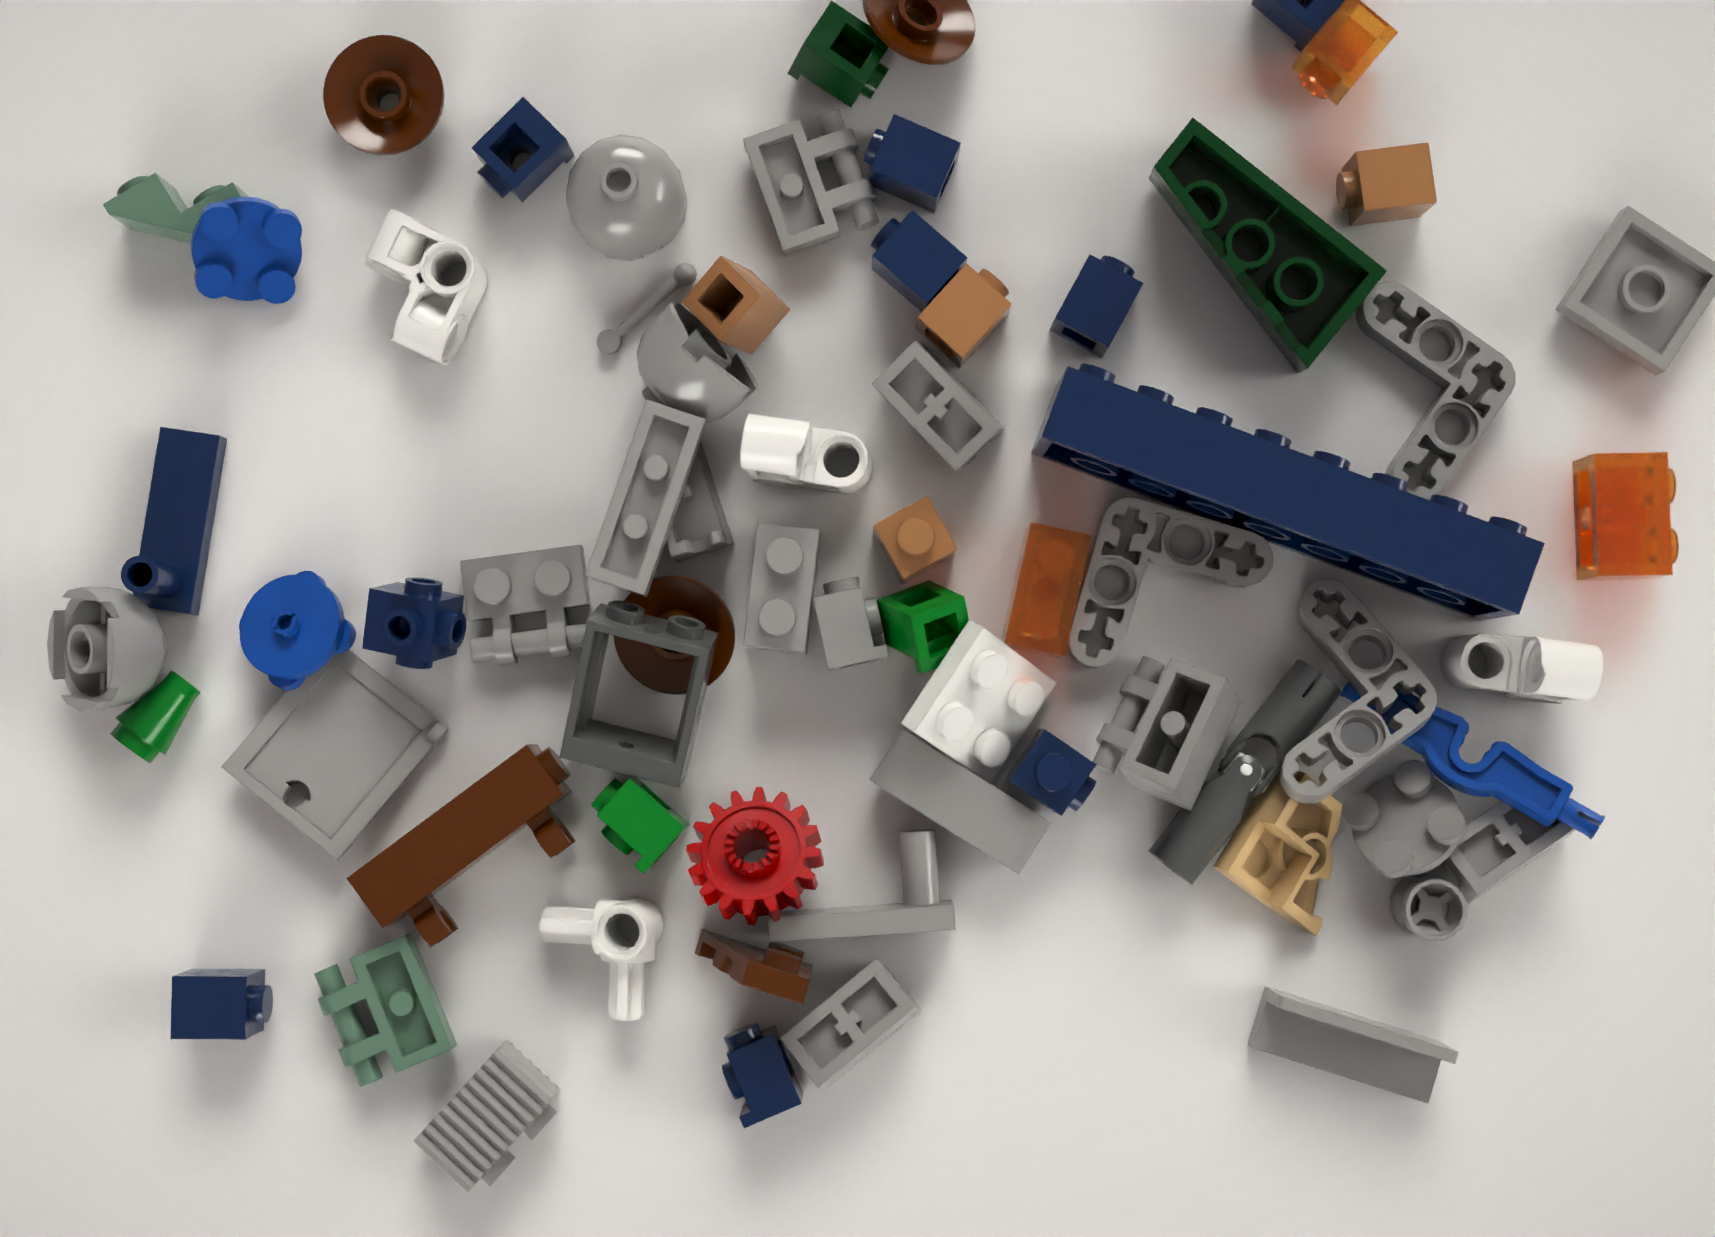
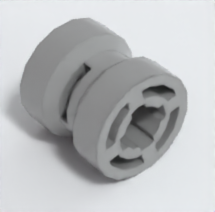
(1437, 915)

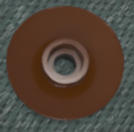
(923, 29)
(368, 73)
(668, 669)

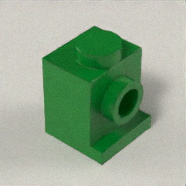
(923, 622)
(638, 820)

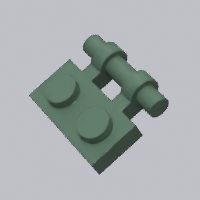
(401, 1004)

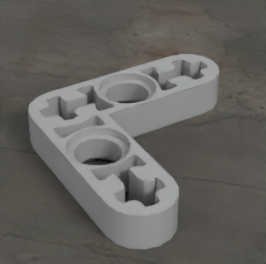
(1452, 375)
(1154, 546)
(1373, 685)

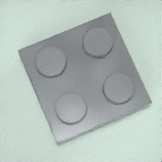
(1641, 291)

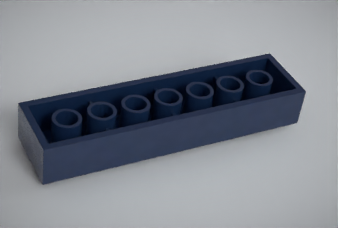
(1288, 496)

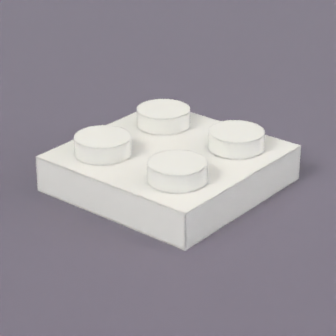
(979, 701)

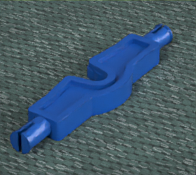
(1500, 773)

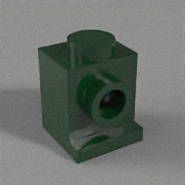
(842, 56)

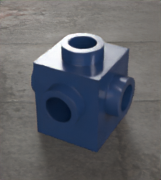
(414, 622)

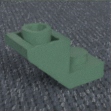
(158, 209)

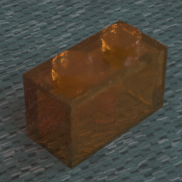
(1624, 516)
(1045, 590)

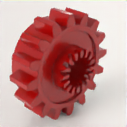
(761, 886)

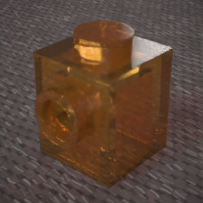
(1343, 51)

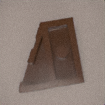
(772, 970)

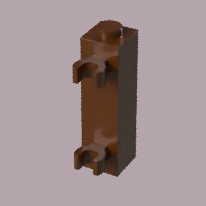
(461, 835)

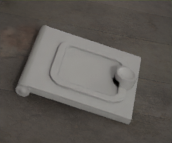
(347, 744)

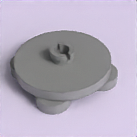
(1405, 821)

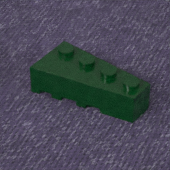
(1267, 245)

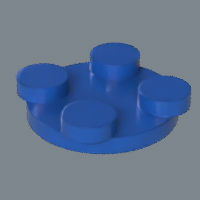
(246, 250)
(294, 628)

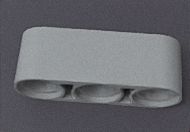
(960, 801)

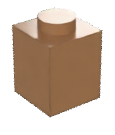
(1387, 184)
(735, 305)
(964, 313)
(914, 539)

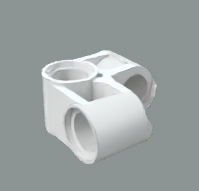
(433, 314)
(797, 455)
(1526, 667)

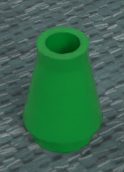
(155, 717)

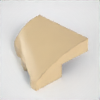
(1283, 852)

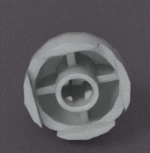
(626, 197)
(690, 368)
(105, 647)

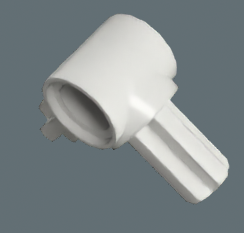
(601, 930)

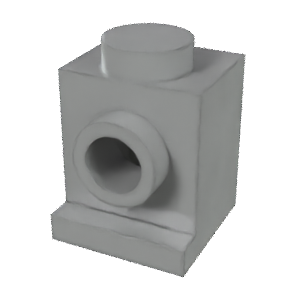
(848, 625)

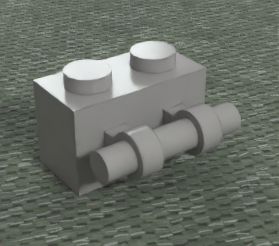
(1177, 734)

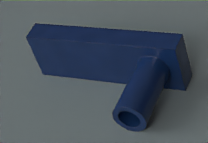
(178, 522)

